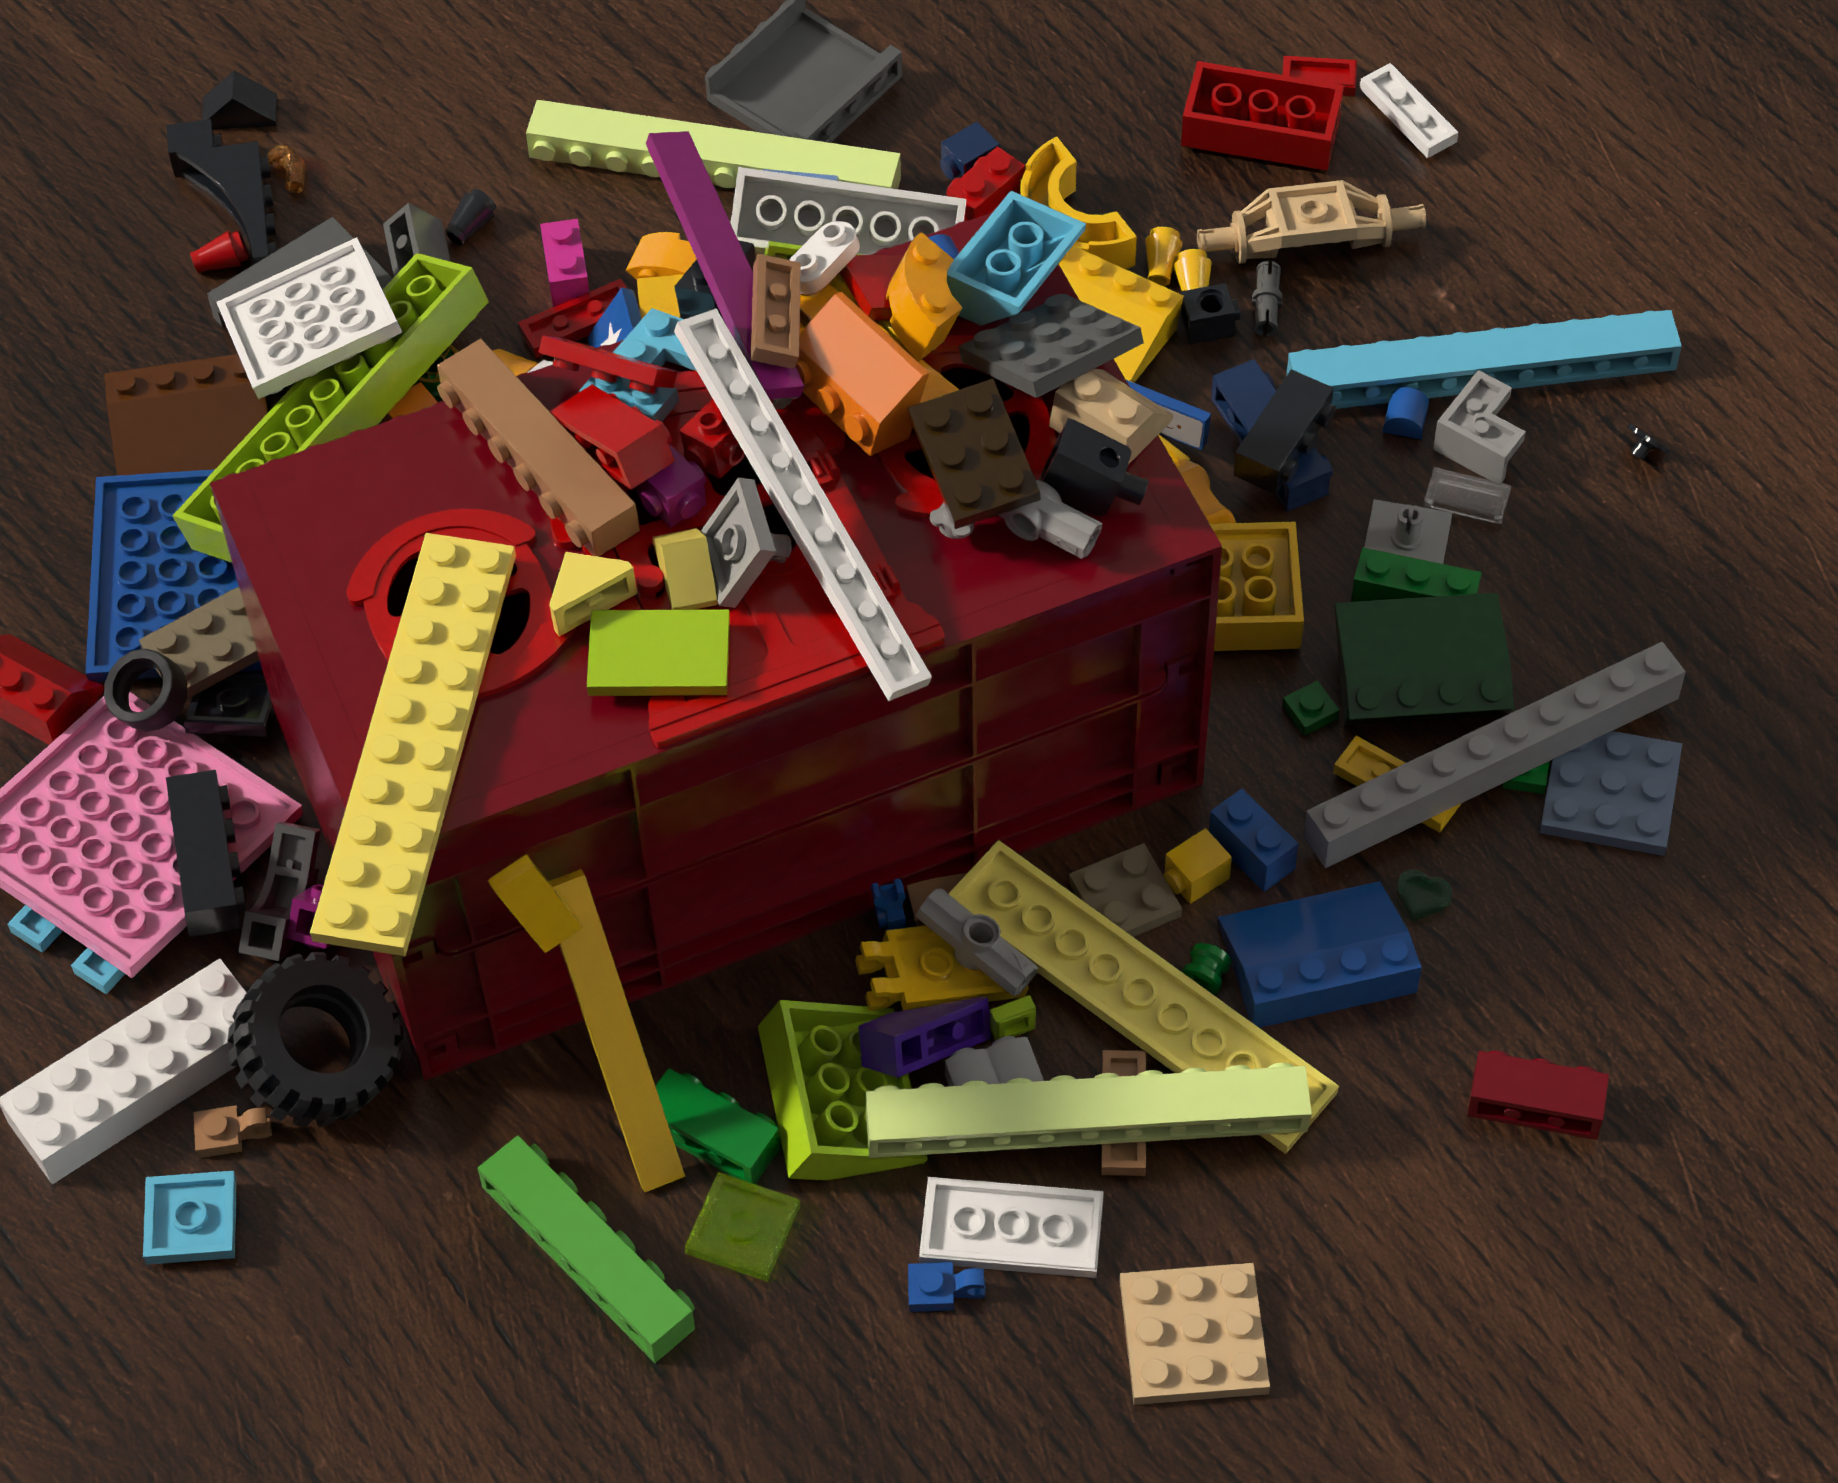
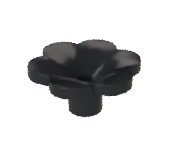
(1645, 443)

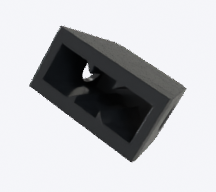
(1091, 470)

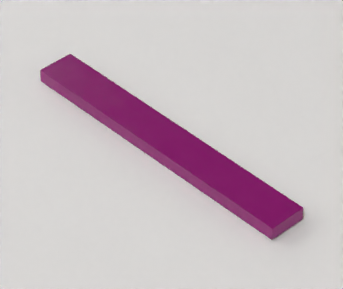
(716, 249)

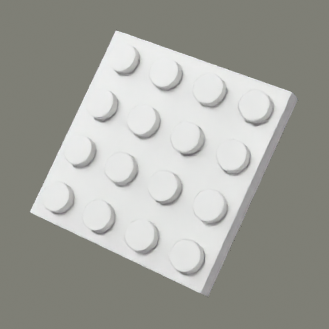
(308, 318)

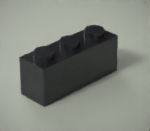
(1284, 432)

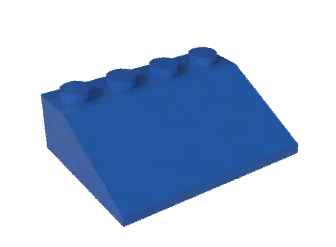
(1320, 954)

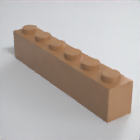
(537, 449)

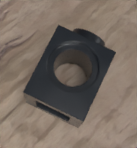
(1209, 313)

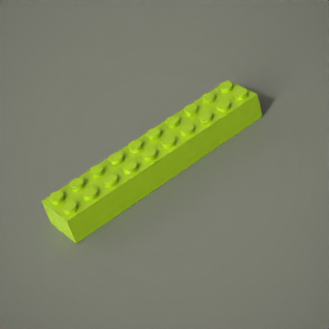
(432, 306)

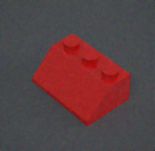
(41, 691)

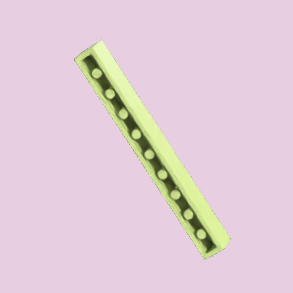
(619, 144)
(1087, 1110)

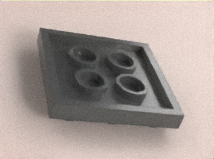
(1050, 344)

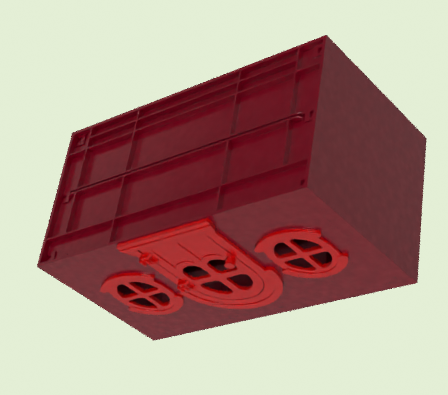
(751, 811)

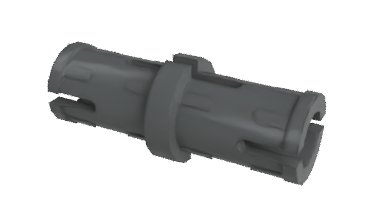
(1267, 298)

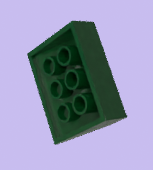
(1423, 659)

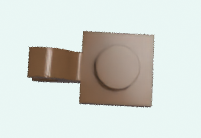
(223, 1129)

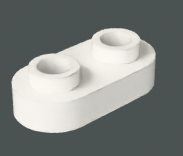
(826, 255)

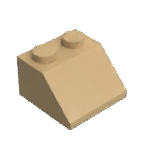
(1110, 409)

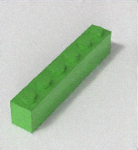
(588, 1248)

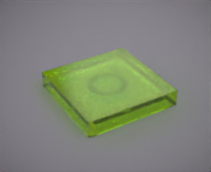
(742, 1226)

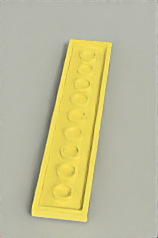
(413, 746)
(1122, 977)

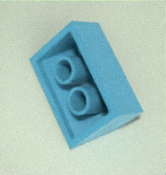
(1010, 258)

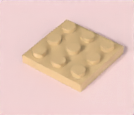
(1194, 1333)

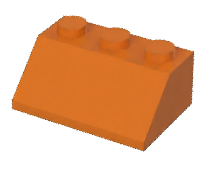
(859, 375)

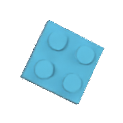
(189, 1217)

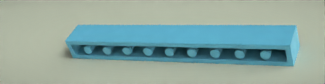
(1512, 355)

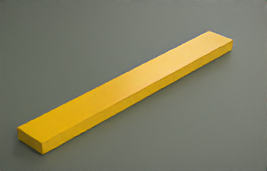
(616, 1039)

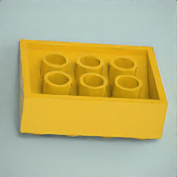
(1129, 298)
(1259, 587)

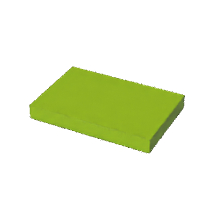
(658, 652)

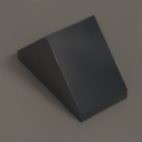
(240, 104)

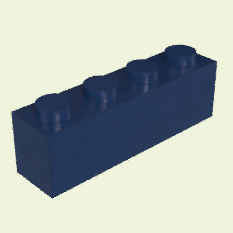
(1241, 398)

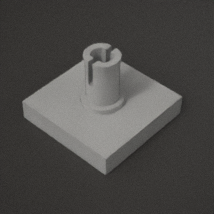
(1408, 530)
(741, 542)

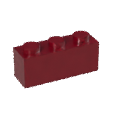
(1538, 1094)

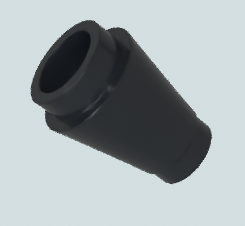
(470, 216)

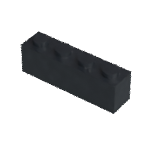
(203, 852)

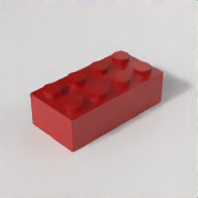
(1262, 115)

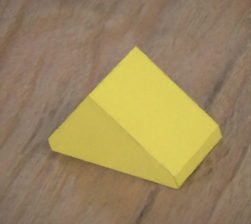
(686, 569)
(588, 585)

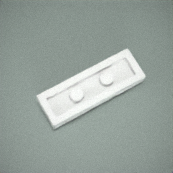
(1408, 110)

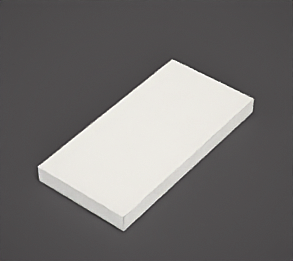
(1011, 1227)

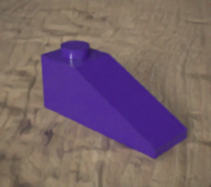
(923, 1035)

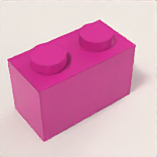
(564, 260)

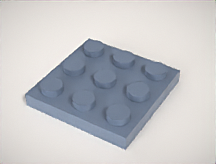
(1614, 792)

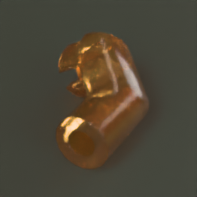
(295, 166)

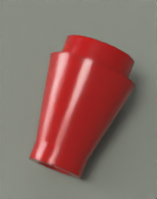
(223, 252)

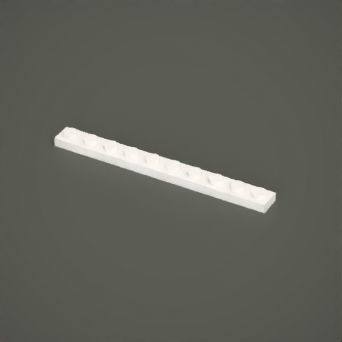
(803, 505)

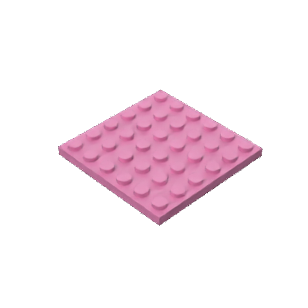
(95, 835)

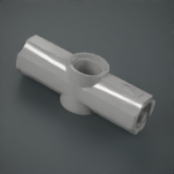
(1054, 523)
(990, 954)

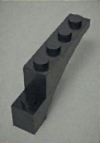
(230, 175)

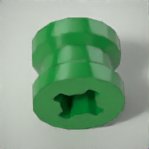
(1207, 966)

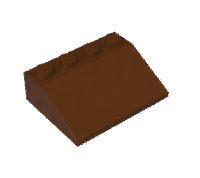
(180, 414)

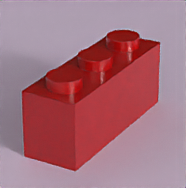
(616, 435)

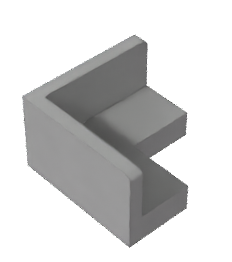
(1472, 431)

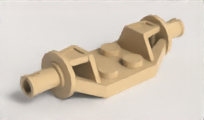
(1309, 217)

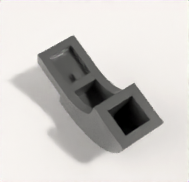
(288, 875)

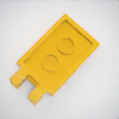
(921, 972)

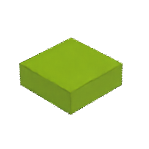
(1013, 1018)

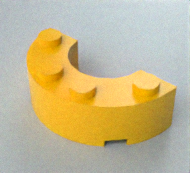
(1052, 178)

